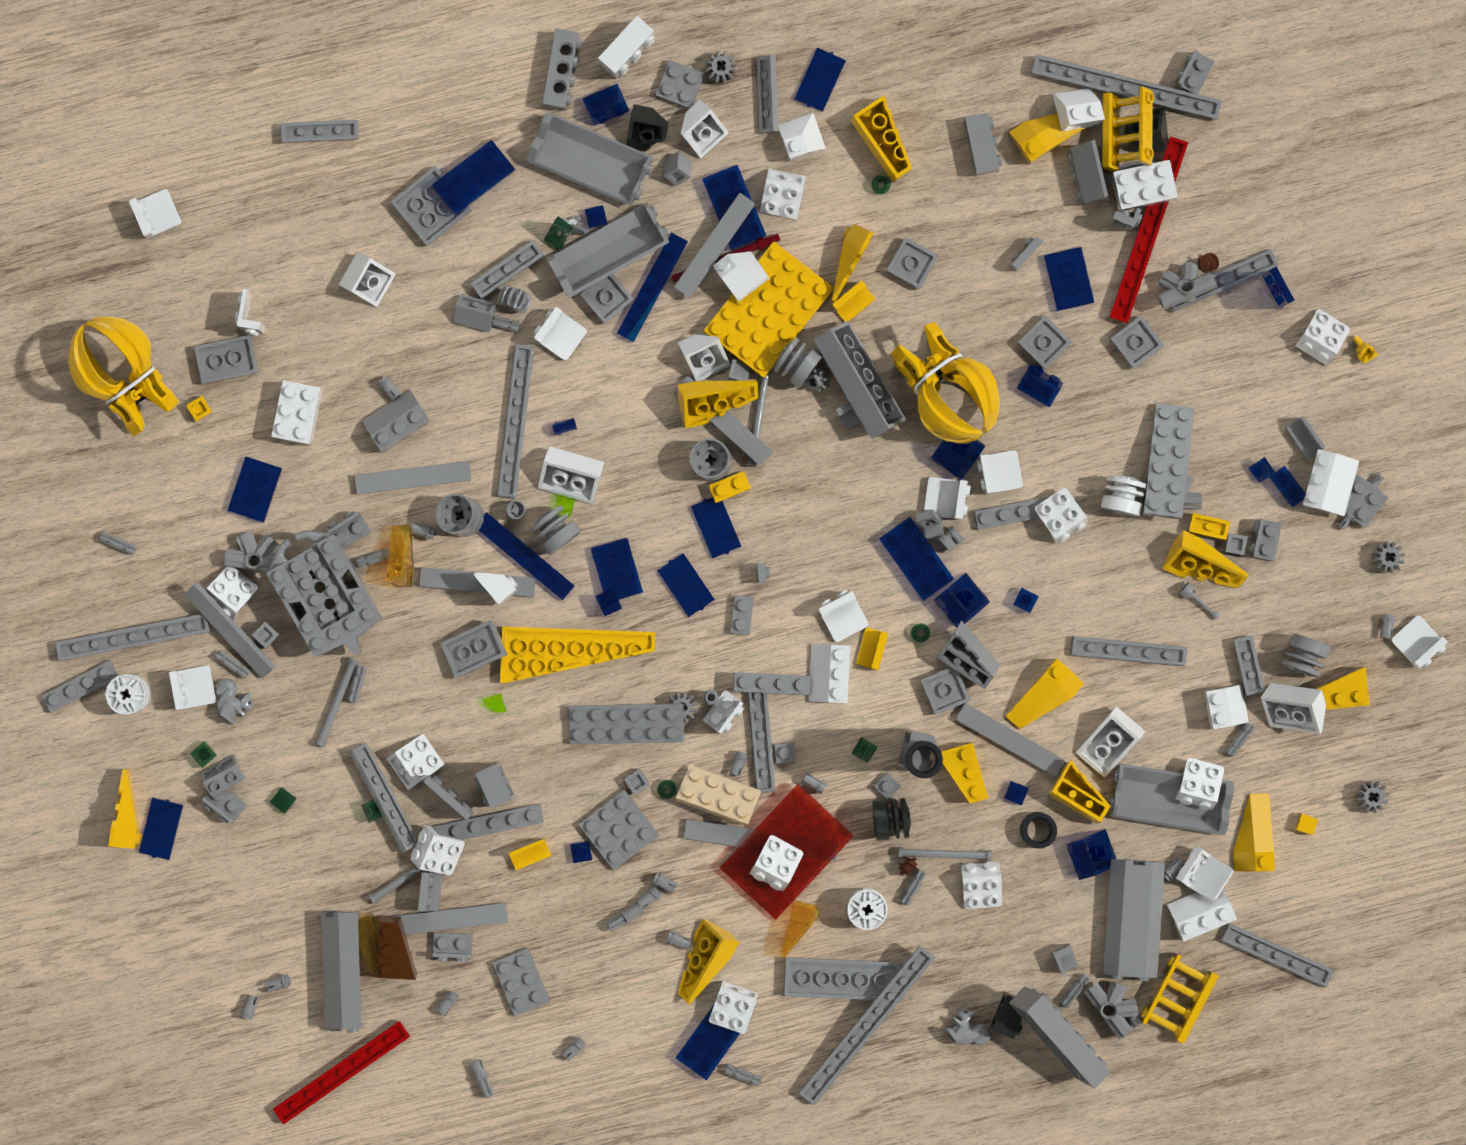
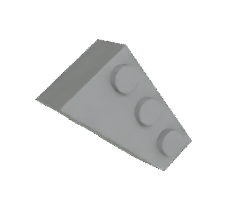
(969, 656)

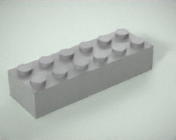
(859, 379)
(921, 756)
(1059, 1036)

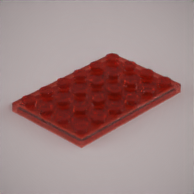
(801, 823)

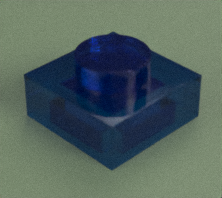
(596, 216)
(1261, 470)
(1025, 600)
(1016, 793)
(581, 852)

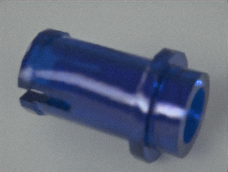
(564, 426)

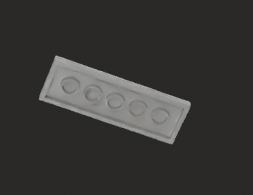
(1168, 461)
(626, 723)
(837, 978)

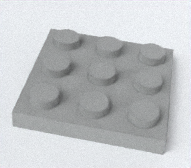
(425, 209)
(619, 829)

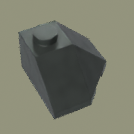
(645, 128)
(1159, 130)

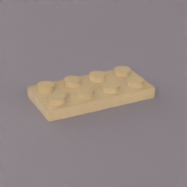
(718, 795)

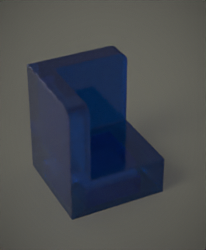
(609, 608)

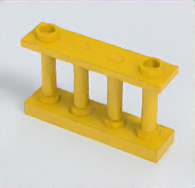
(1112, 122)
(1190, 1014)

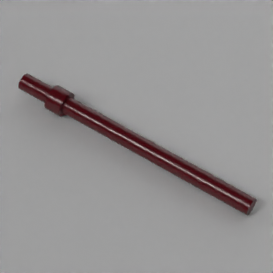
(760, 244)

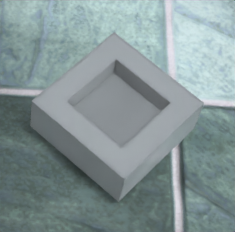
(1236, 544)
(763, 572)
(784, 752)
(637, 781)
(887, 786)

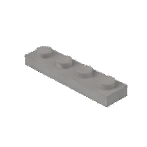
(767, 94)
(319, 131)
(507, 269)
(1007, 514)
(771, 683)
(80, 686)

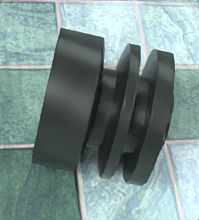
(891, 819)

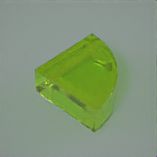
(566, 502)
(495, 703)

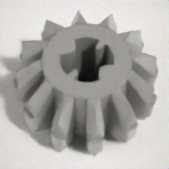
(728, 67)
(514, 299)
(1388, 550)
(688, 704)
(1370, 804)

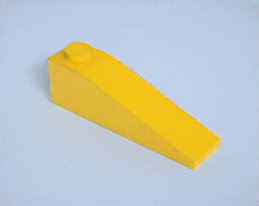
(1040, 136)
(853, 247)
(707, 399)
(1198, 559)
(1048, 692)
(126, 827)
(1255, 838)
(709, 955)

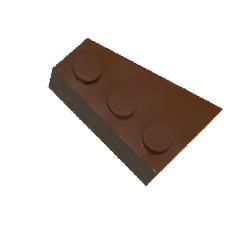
(393, 951)

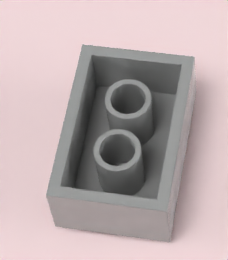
(494, 785)

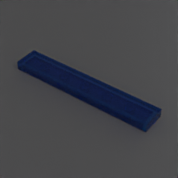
(652, 287)
(525, 557)

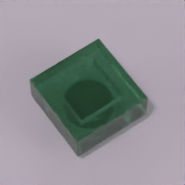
(864, 750)
(203, 754)
(283, 800)
(371, 811)

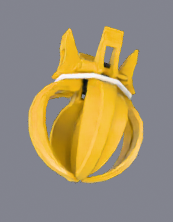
(143, 379)
(925, 382)

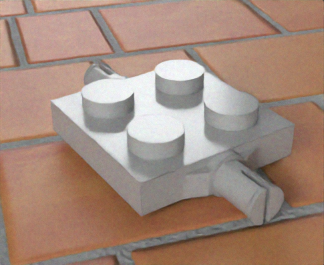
(1363, 501)

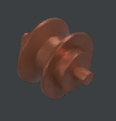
(1208, 262)
(908, 866)

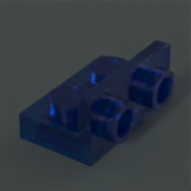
(605, 104)
(1040, 385)

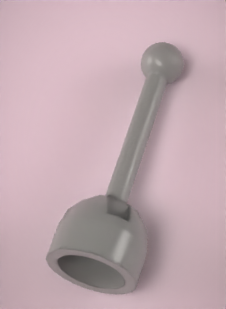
(1188, 591)

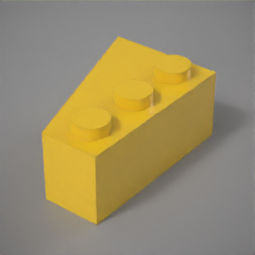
(1347, 690)
(965, 771)
(1078, 794)

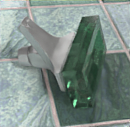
(562, 229)

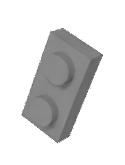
(1019, 258)
(742, 615)

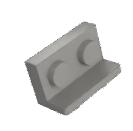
(1195, 72)
(1124, 220)
(350, 529)
(1265, 540)
(222, 775)
(226, 804)
(430, 891)
(452, 946)

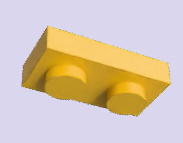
(729, 487)
(1209, 526)

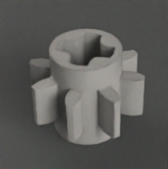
(818, 379)

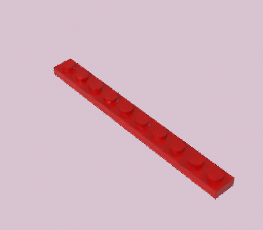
(1145, 241)

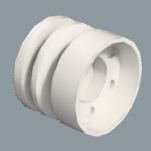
(1123, 495)
(137, 688)
(860, 899)

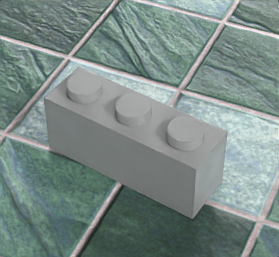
(982, 144)

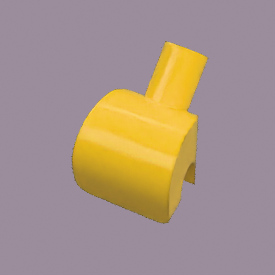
(1364, 350)

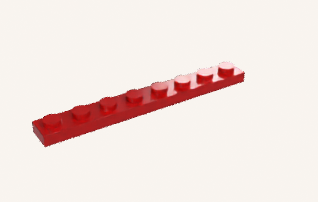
(341, 1072)

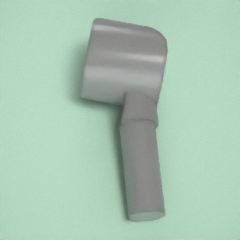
(1135, 1021)

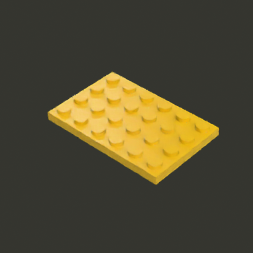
(771, 314)

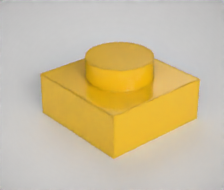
(199, 408)

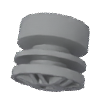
(797, 362)
(701, 453)
(449, 515)
(555, 529)
(1306, 655)

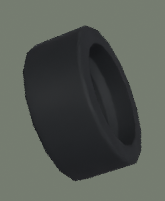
(938, 761)
(1045, 843)

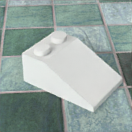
(1110, 742)

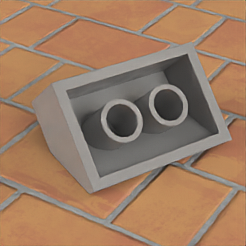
(1087, 173)
(396, 421)

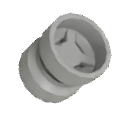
(516, 510)
(950, 543)

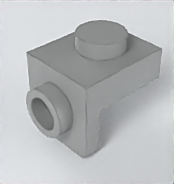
(931, 523)

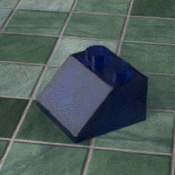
(957, 457)
(961, 600)
(1091, 854)

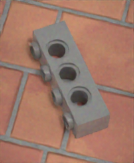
(561, 39)

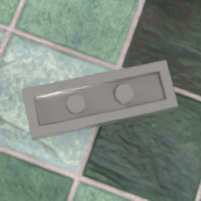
(1249, 665)

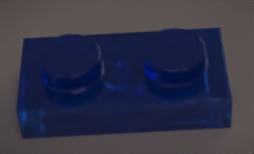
(1288, 486)

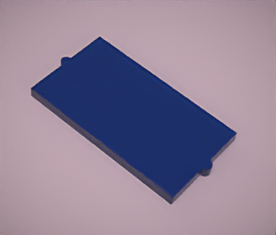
(820, 79)
(716, 527)
(686, 585)
(161, 828)

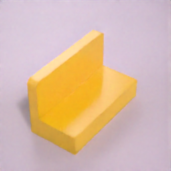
(853, 301)
(872, 648)
(530, 854)

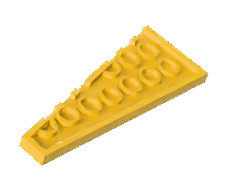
(553, 650)

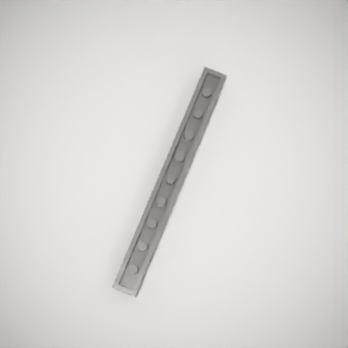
(1125, 86)
(866, 1025)

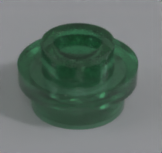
(880, 178)
(926, 632)
(662, 784)

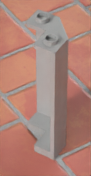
(590, 159)
(608, 249)
(1150, 797)
(1134, 919)
(341, 970)

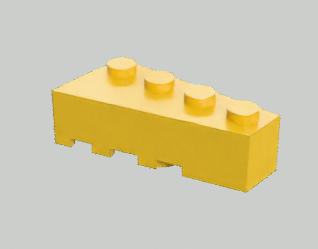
(882, 137)

